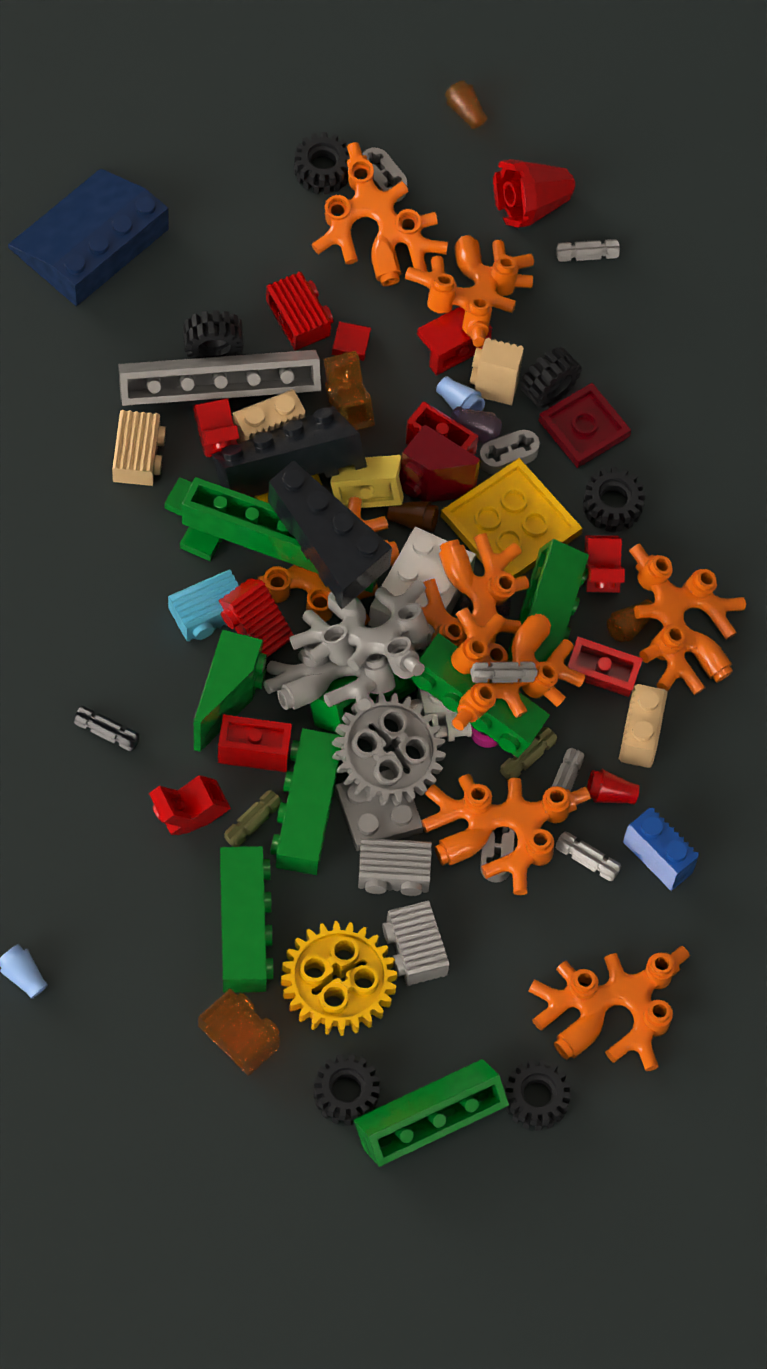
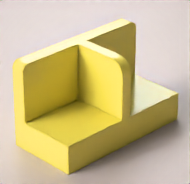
(375, 485)

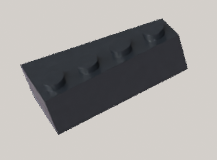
(314, 442)
(329, 533)

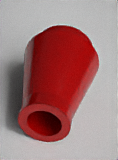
(610, 788)

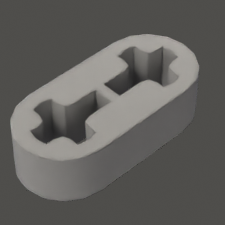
(388, 169)
(508, 450)
(503, 849)

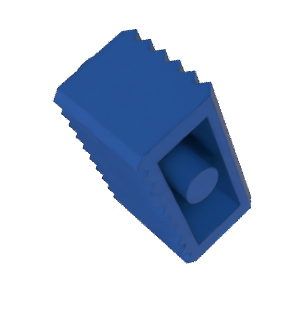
(661, 848)

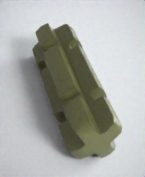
(543, 741)
(252, 818)

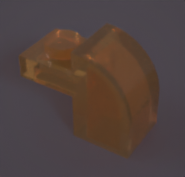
(346, 390)

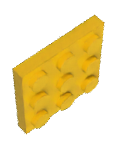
(511, 509)

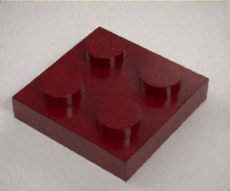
(584, 425)

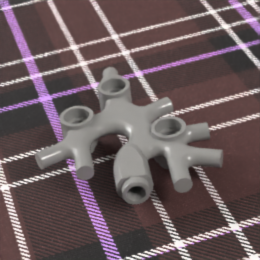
(387, 639)
(309, 681)

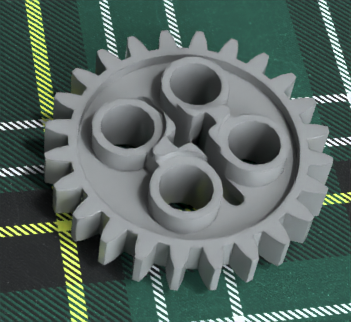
(364, 766)

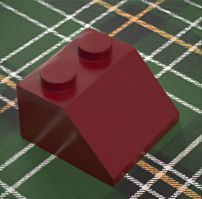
(437, 468)

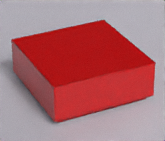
(351, 338)

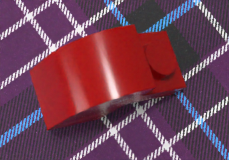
(215, 425)
(604, 563)
(190, 806)

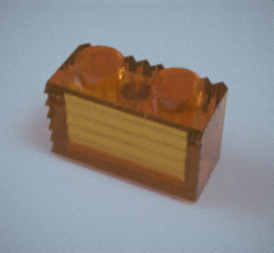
(240, 1031)

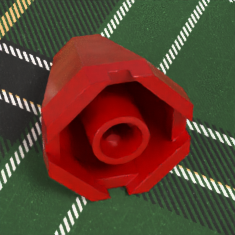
(530, 190)

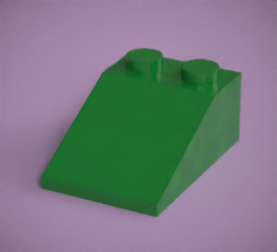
(229, 685)

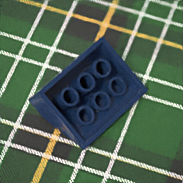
(92, 234)

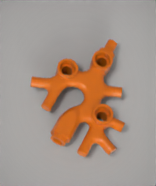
(378, 205)
(489, 287)
(282, 580)
(482, 590)
(676, 636)
(524, 645)
(515, 813)
(594, 1000)

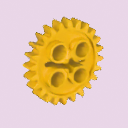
(357, 1001)

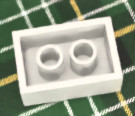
(419, 562)

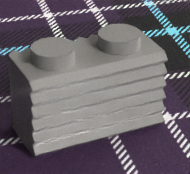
(394, 866)
(416, 943)

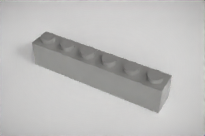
(219, 377)

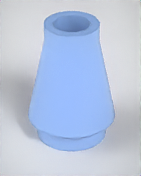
(460, 395)
(22, 971)

